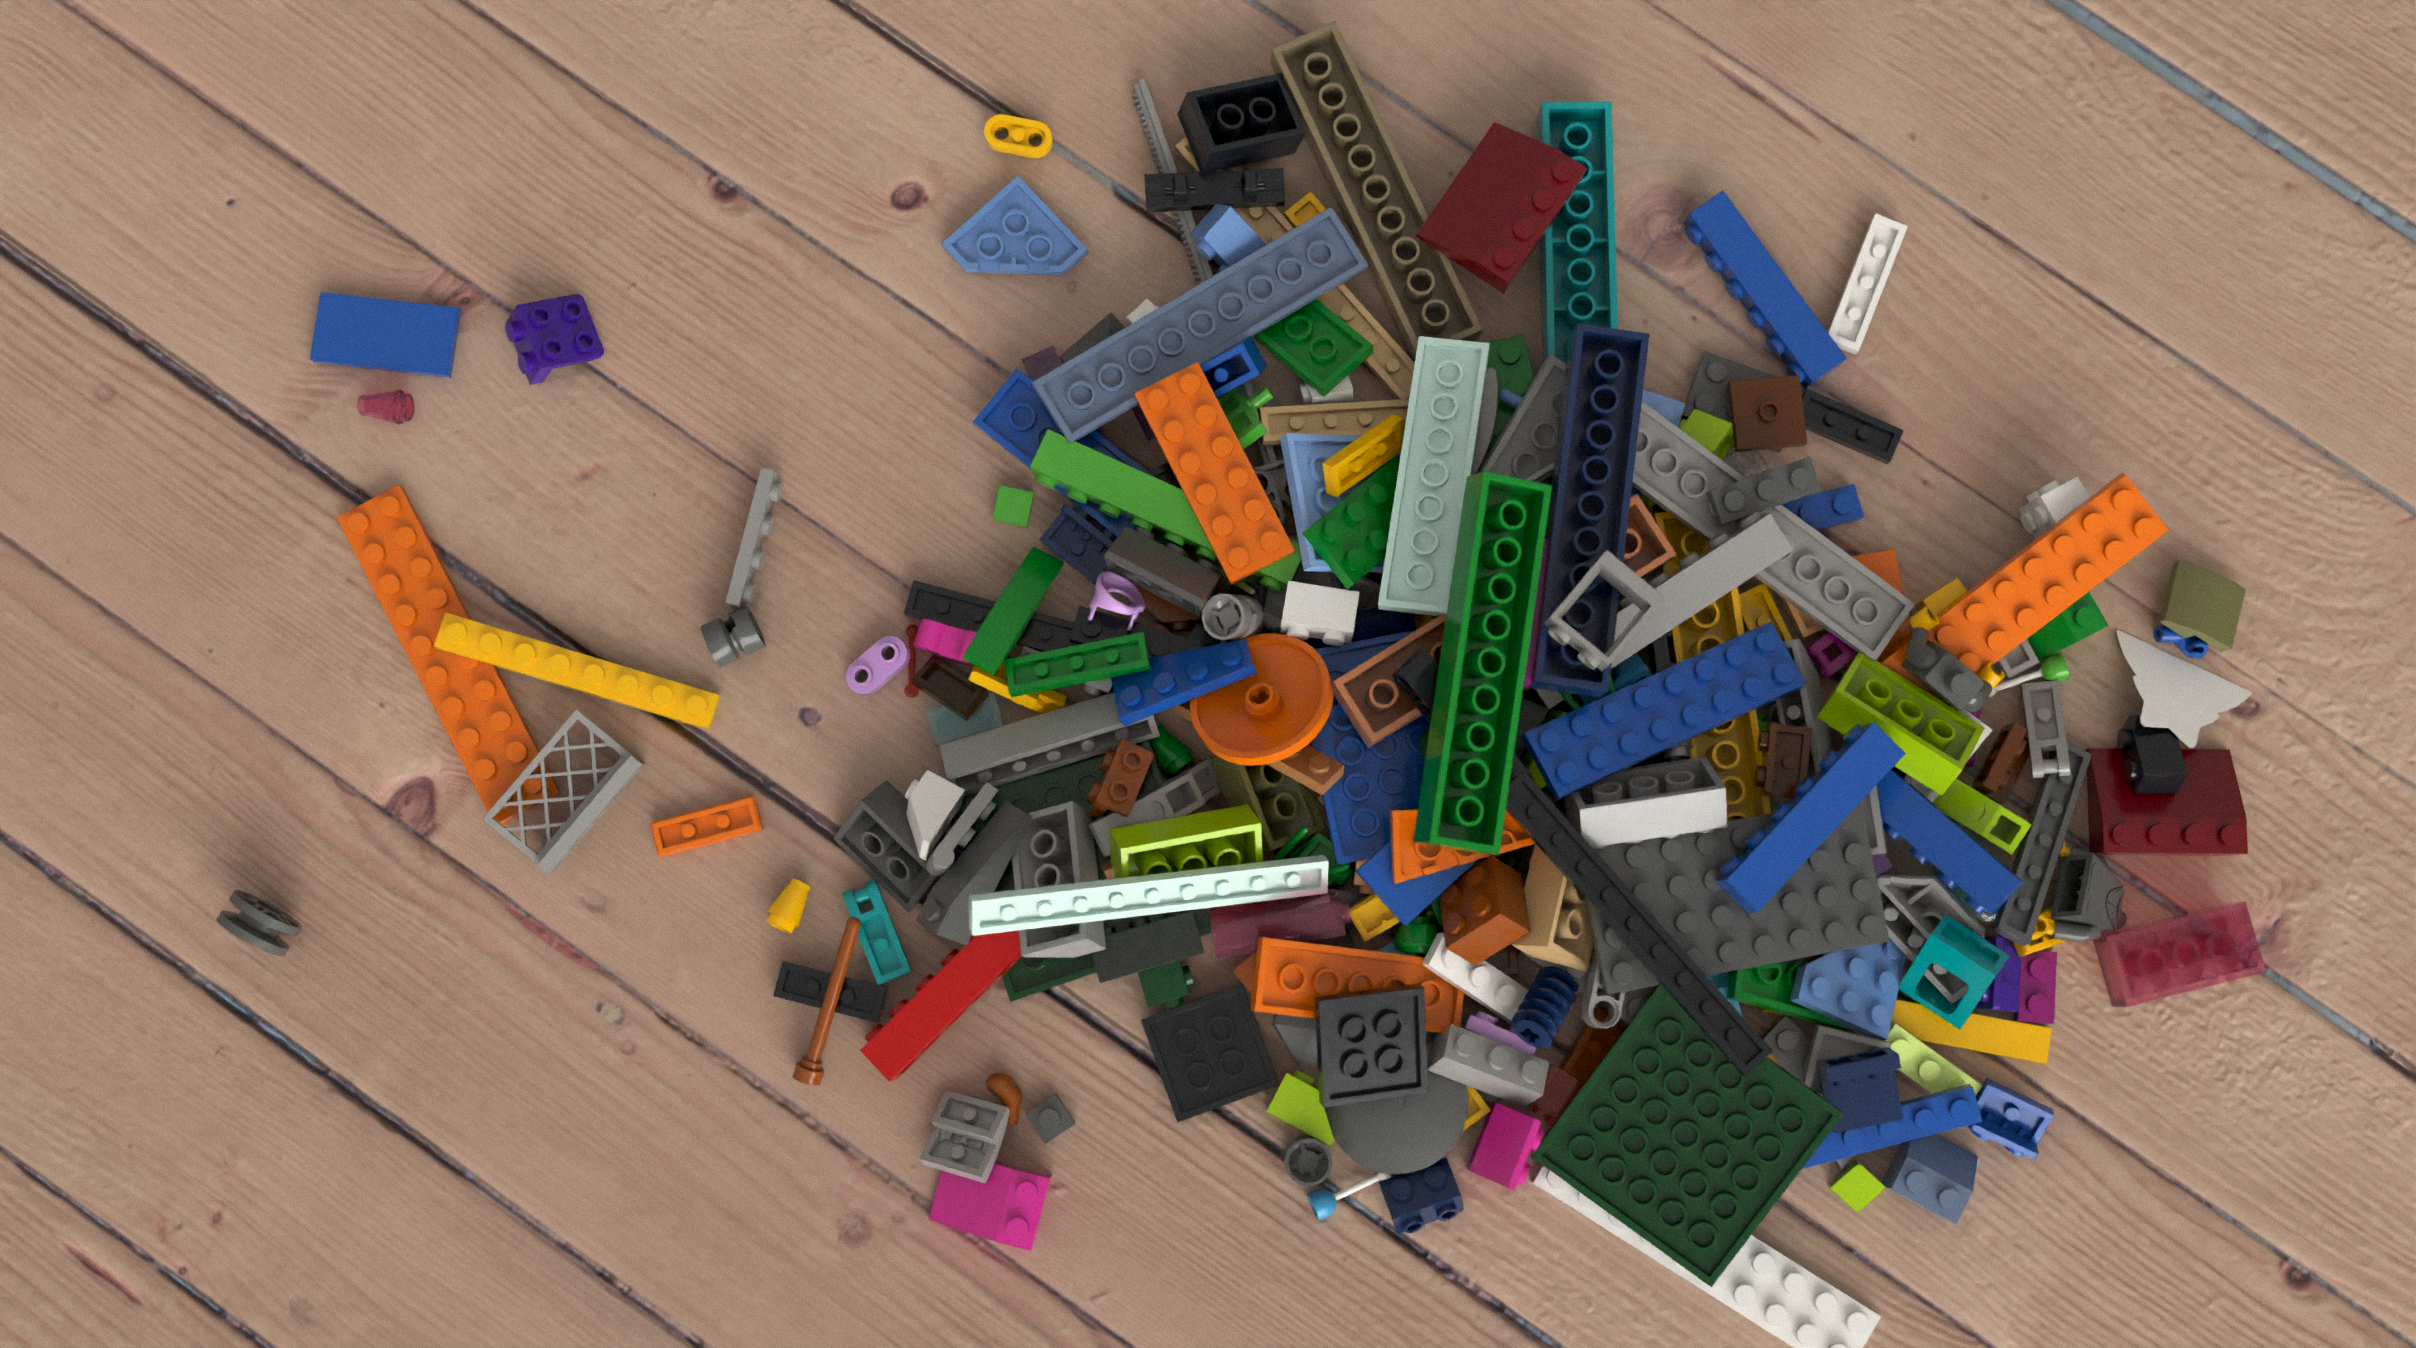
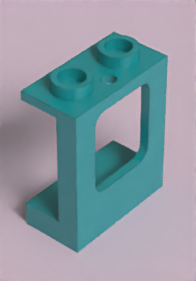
(1964, 956)

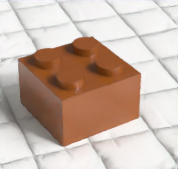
(1484, 911)

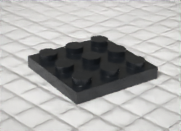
(1371, 1045)
(1209, 1052)

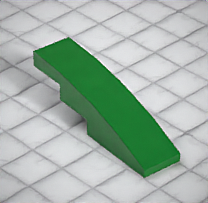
(1013, 611)

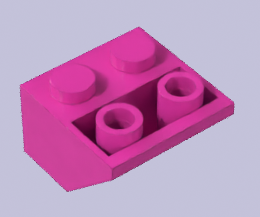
(1505, 1145)

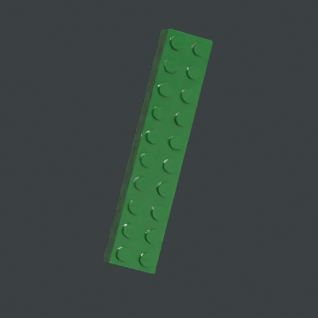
(1482, 663)

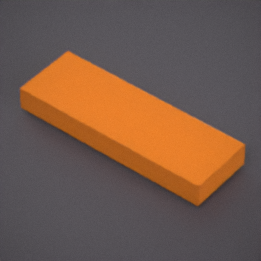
(706, 826)

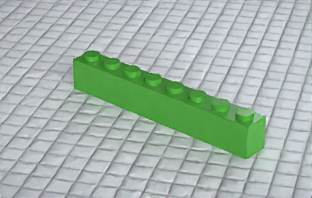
(1138, 497)

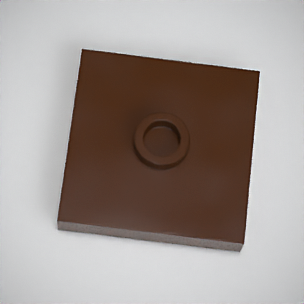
(1767, 413)

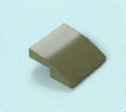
(2202, 605)

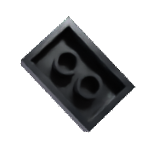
(1241, 123)

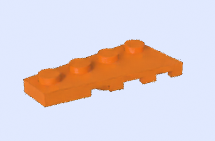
(1418, 859)

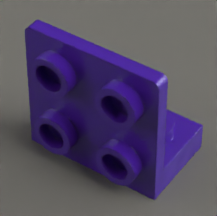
(2005, 988)

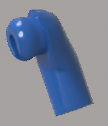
(2191, 647)

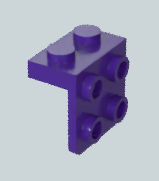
(552, 335)

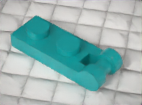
(878, 933)

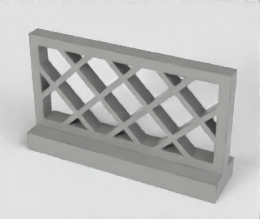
(587, 812)

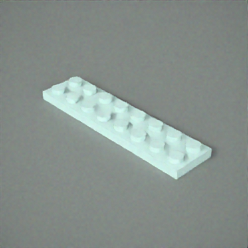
(1433, 474)

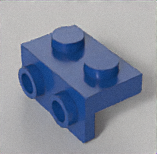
(2011, 1119)

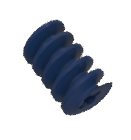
(1545, 1007)

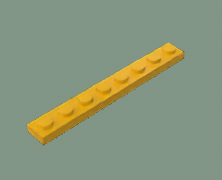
(577, 671)

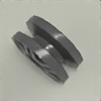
(259, 923)

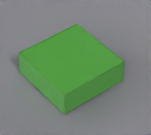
(1013, 506)

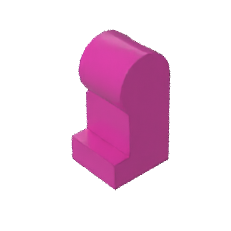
(943, 640)

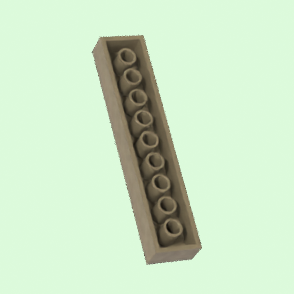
(1373, 189)

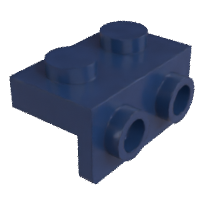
(1079, 542)
(1422, 1197)

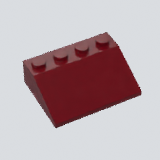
(1501, 204)
(2197, 821)

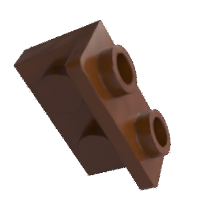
(2003, 763)

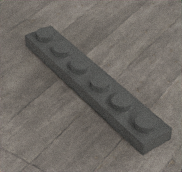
(2041, 848)

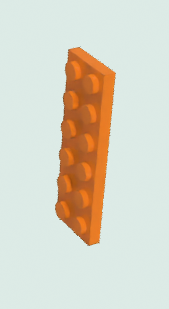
(1214, 473)
(1296, 972)

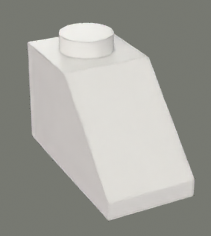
(931, 810)

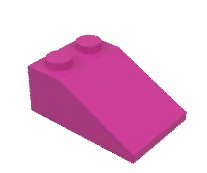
(1001, 1210)

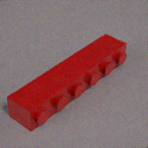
(940, 1001)

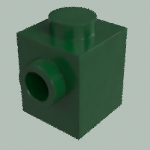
(1166, 984)

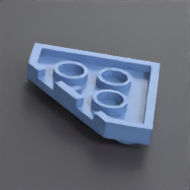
(1015, 237)
(1853, 987)

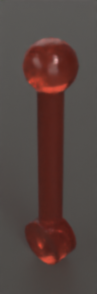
(910, 690)

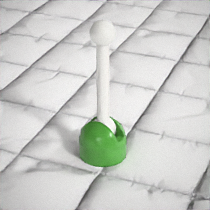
(2051, 669)

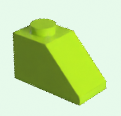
(1299, 1105)

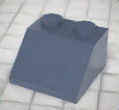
(1933, 1176)

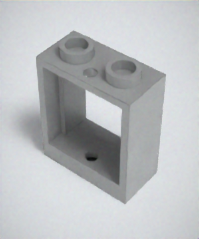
(1625, 582)

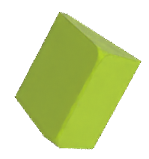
(1856, 1186)

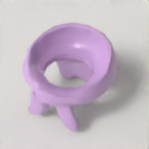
(1112, 582)

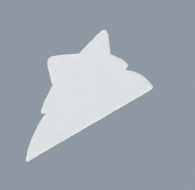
(2176, 691)

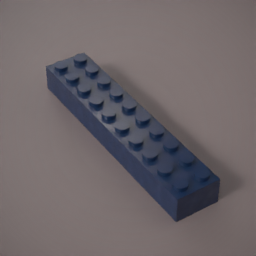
(1590, 498)

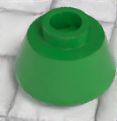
(1416, 935)

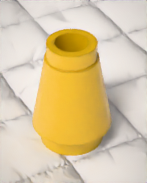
(788, 907)

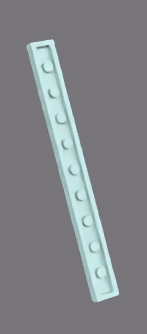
(1147, 894)

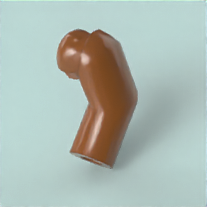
(1007, 1092)

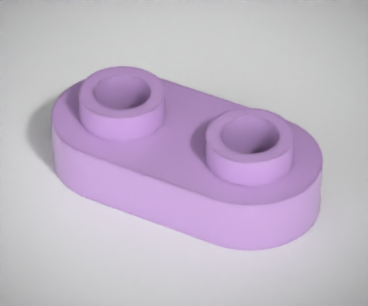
(877, 666)

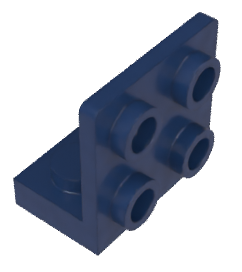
(1862, 1087)

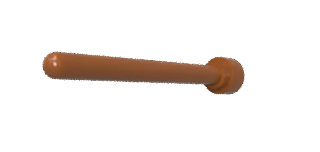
(810, 1067)

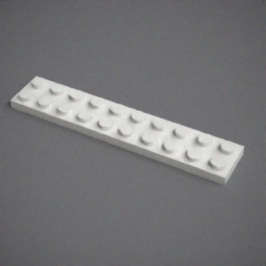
(1755, 1283)

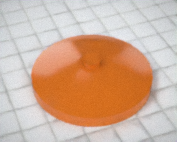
(1270, 711)

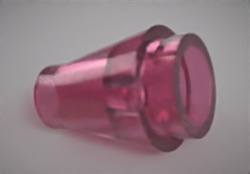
(389, 406)

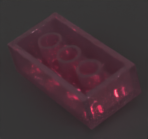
(2179, 954)

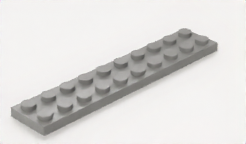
(1812, 577)

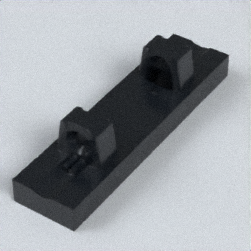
(1170, 190)

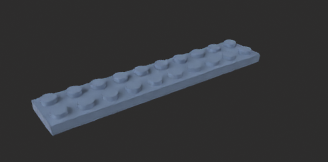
(1200, 324)

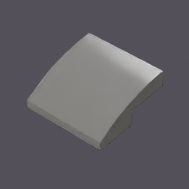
(965, 1136)

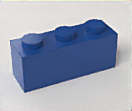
(1234, 366)

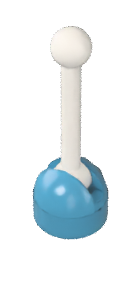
(1324, 1201)

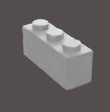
(1488, 1065)

